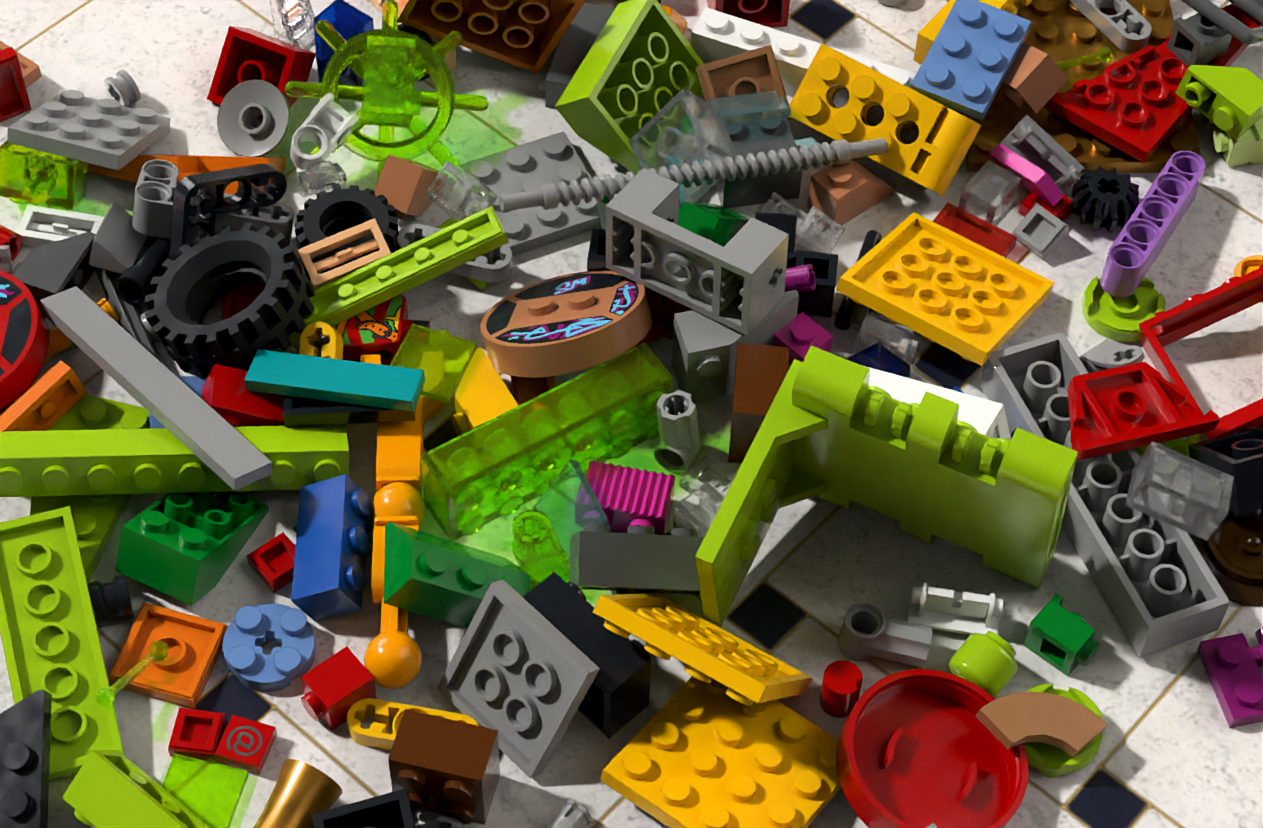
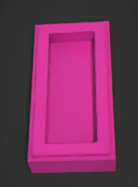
(1032, 177)

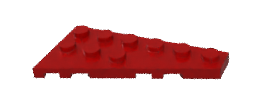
(1136, 97)

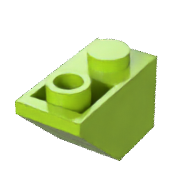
(1224, 95)

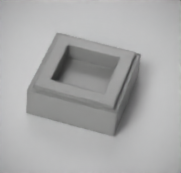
(1040, 231)

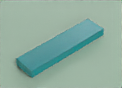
(335, 380)

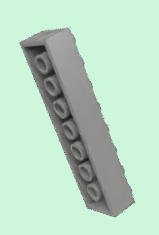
(1139, 563)

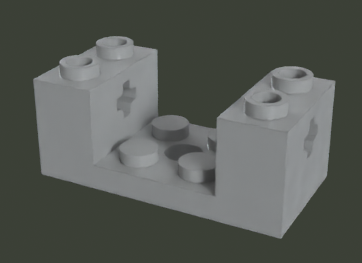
(724, 283)

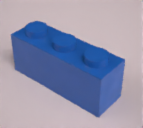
(330, 548)

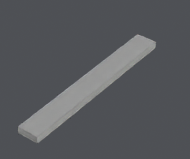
(157, 388)

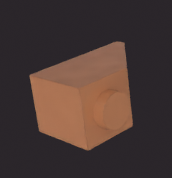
(1032, 79)
(405, 185)
(846, 190)

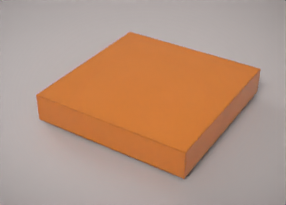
(191, 656)

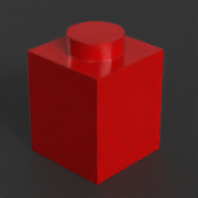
(335, 687)

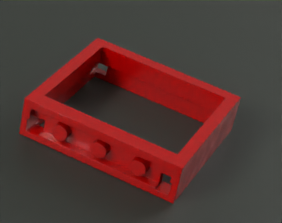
(1193, 315)

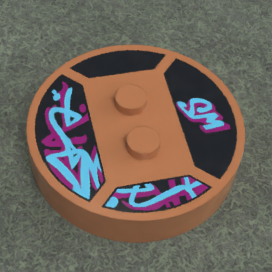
(566, 324)

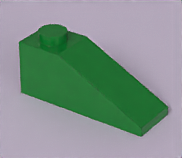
(711, 221)

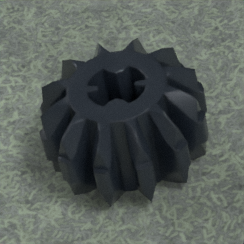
(1104, 198)

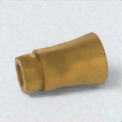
(298, 795)

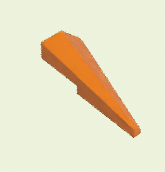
(190, 165)

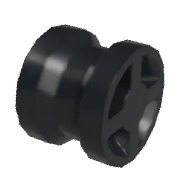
(111, 600)

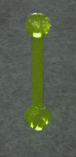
(1103, 55)
(157, 652)

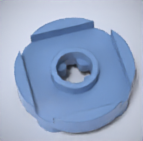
(263, 623)

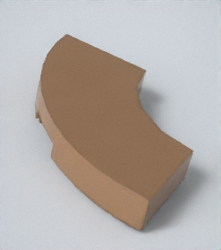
(1041, 718)

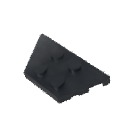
(25, 762)

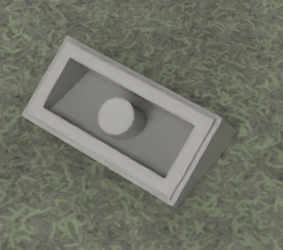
(116, 242)

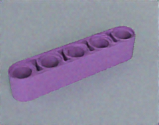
(1152, 224)

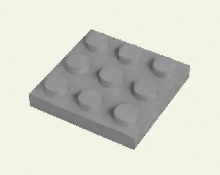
(89, 129)
(525, 169)
(518, 677)

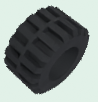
(342, 210)

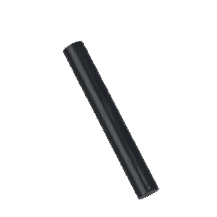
(848, 307)

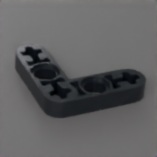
(212, 200)

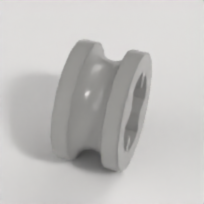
(122, 88)

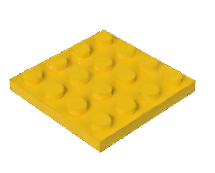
(945, 288)
(703, 646)
(726, 763)

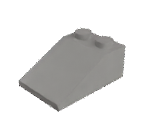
(707, 350)

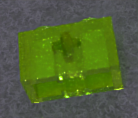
(41, 177)

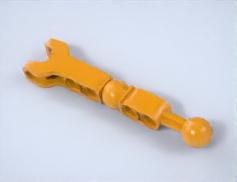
(394, 655)

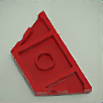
(1129, 410)

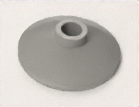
(239, 114)

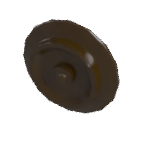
(1236, 557)

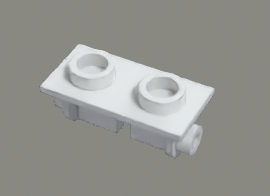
(954, 610)

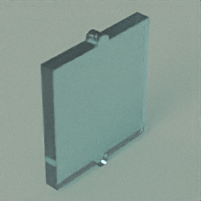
(751, 107)
(570, 504)

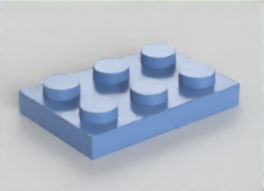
(971, 57)

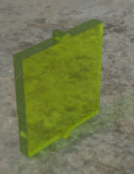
(439, 355)
(206, 788)

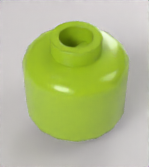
(985, 661)

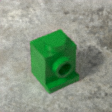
(1061, 637)

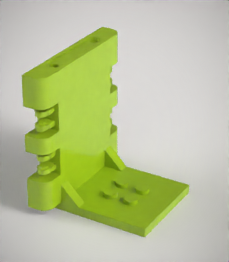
(906, 460)

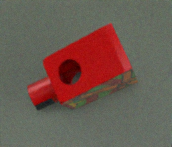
(377, 330)

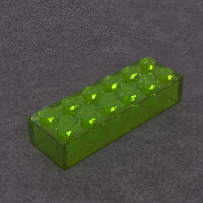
(517, 453)

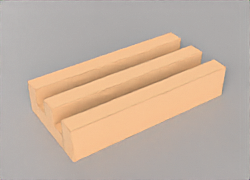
(339, 240)

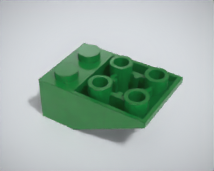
(188, 541)

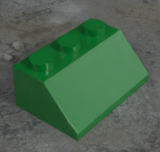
(442, 575)

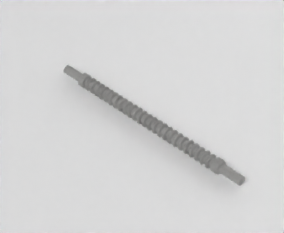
(838, 152)

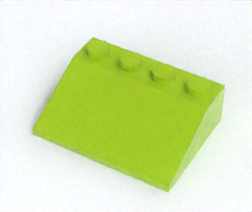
(629, 78)

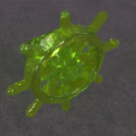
(388, 73)

